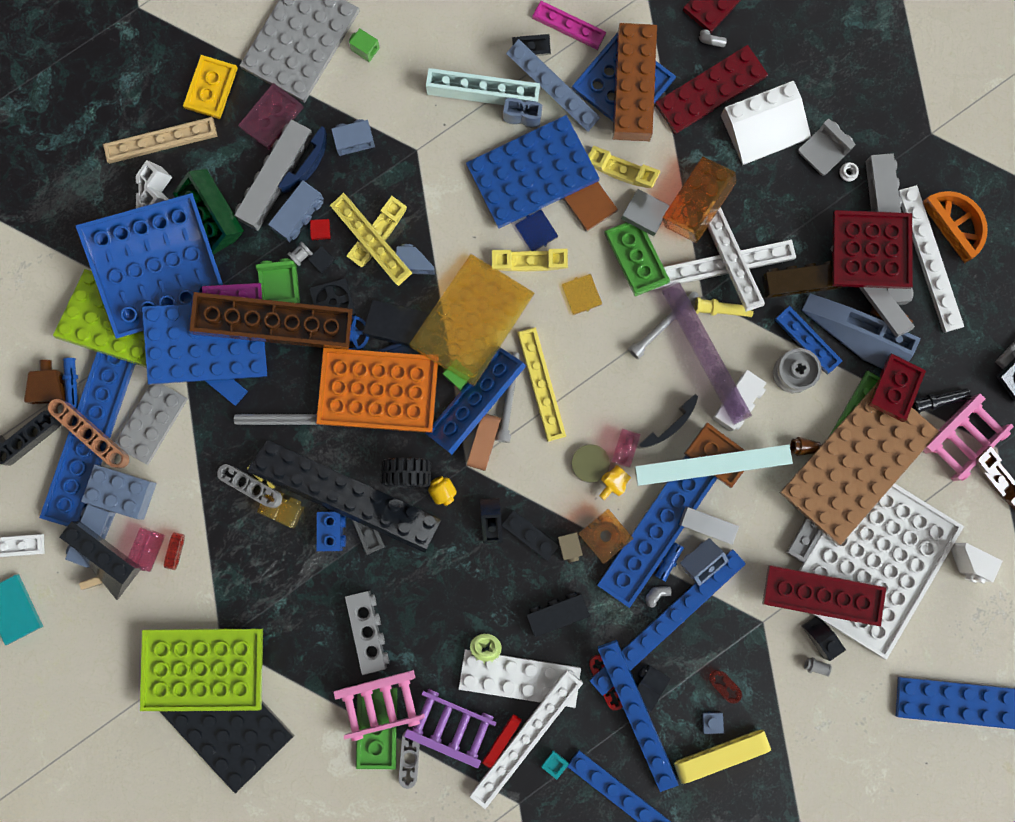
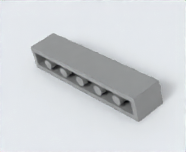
(265, 190)

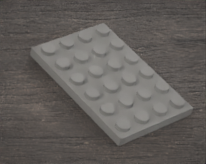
(299, 43)

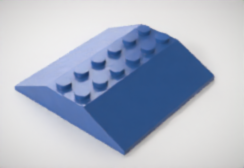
(148, 259)

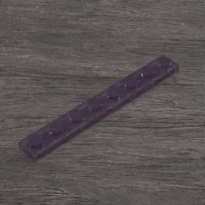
(706, 353)

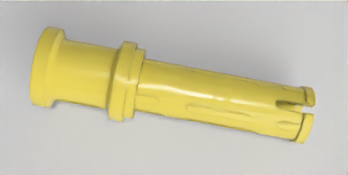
(714, 307)

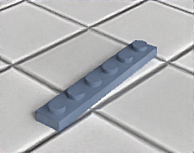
(553, 85)

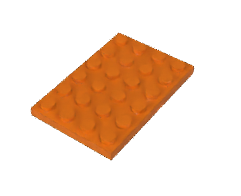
(377, 390)

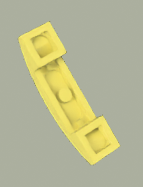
(623, 170)
(384, 225)
(530, 260)

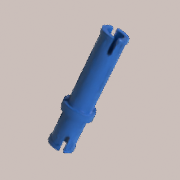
(70, 380)

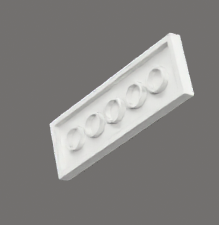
(513, 677)

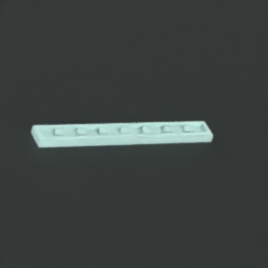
(713, 465)

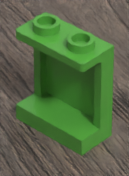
(279, 280)

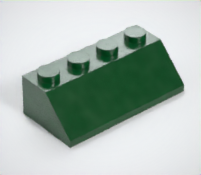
(216, 215)

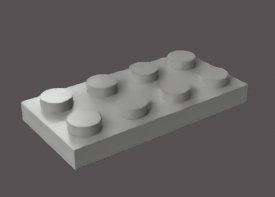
(151, 422)

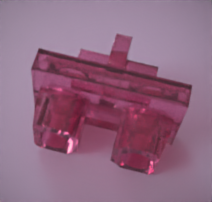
(625, 448)

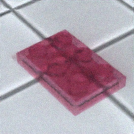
(270, 116)

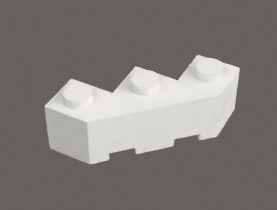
(151, 183)

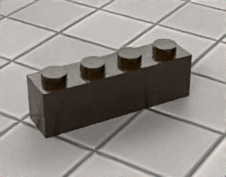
(798, 280)

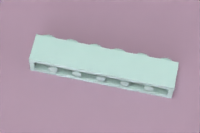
(479, 87)

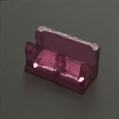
(146, 548)

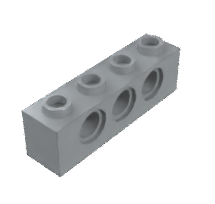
(367, 663)

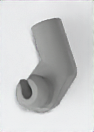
(706, 38)
(655, 593)

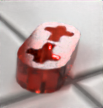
(174, 551)
(722, 689)

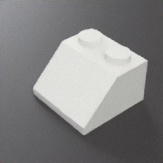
(975, 563)

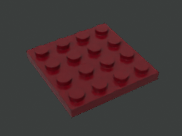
(872, 249)

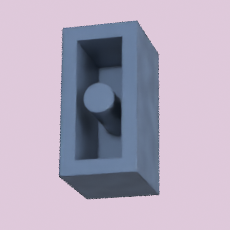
(353, 137)
(704, 561)

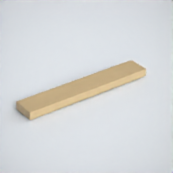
(160, 140)

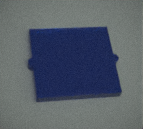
(536, 230)

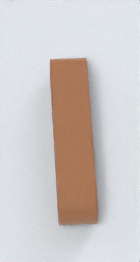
(82, 427)

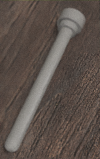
(637, 350)
(503, 433)

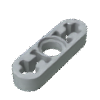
(413, 773)

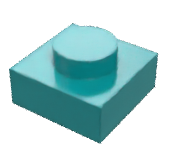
(554, 764)

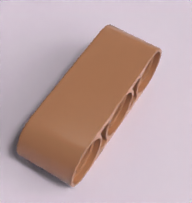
(483, 442)

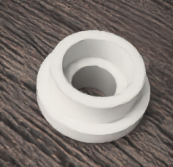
(852, 168)

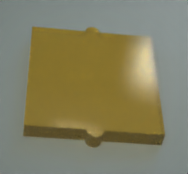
(581, 294)

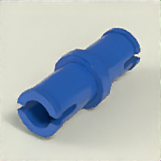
(669, 561)

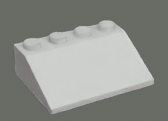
(767, 122)

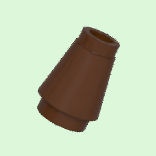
(803, 446)

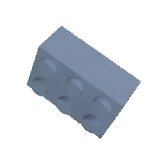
(119, 492)

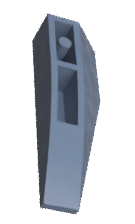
(860, 332)

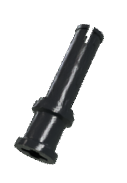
(931, 402)

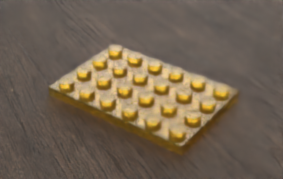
(472, 320)

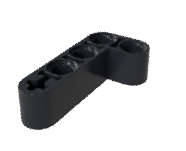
(25, 435)

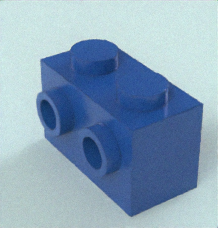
(330, 531)

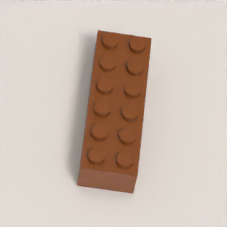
(634, 82)

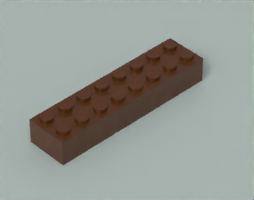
(270, 321)

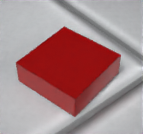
(320, 229)

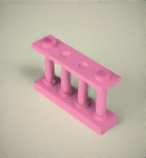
(960, 419)
(384, 685)

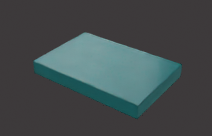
(17, 611)

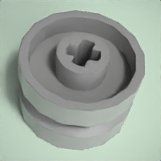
(808, 370)

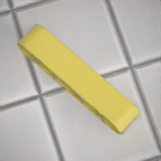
(722, 756)

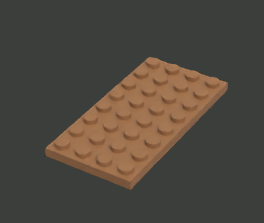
(856, 467)

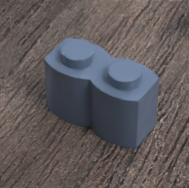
(518, 112)

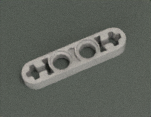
(249, 486)

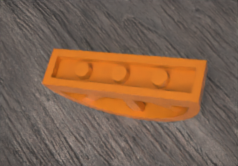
(950, 229)

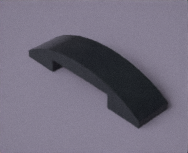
(687, 409)

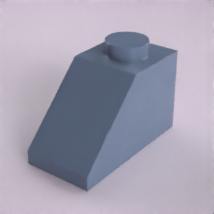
(414, 260)

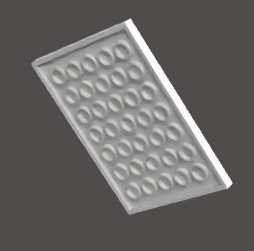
(893, 548)

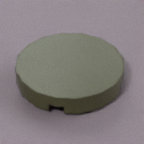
(590, 463)

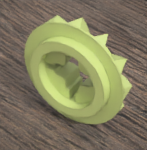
(484, 640)

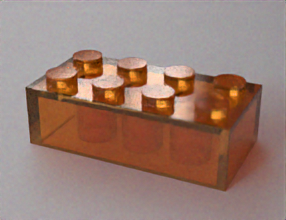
(699, 199)

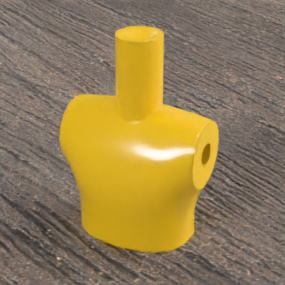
(615, 482)

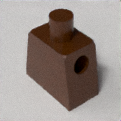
(44, 385)

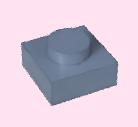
(712, 722)

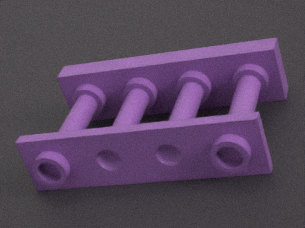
(452, 749)

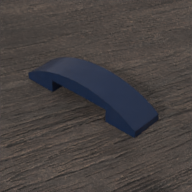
(292, 181)

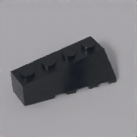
(105, 560)

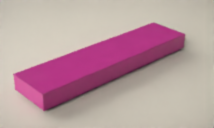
(569, 25)

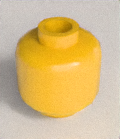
(442, 490)

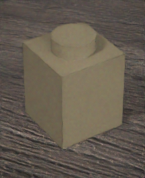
(570, 547)

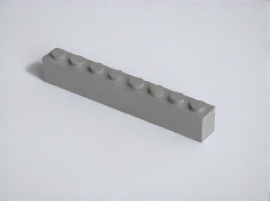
(885, 198)

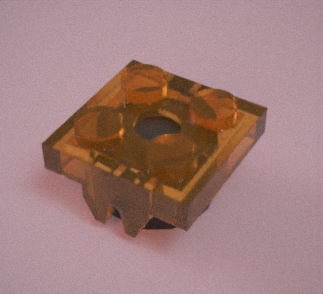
(605, 536)

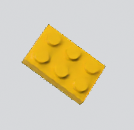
(210, 87)

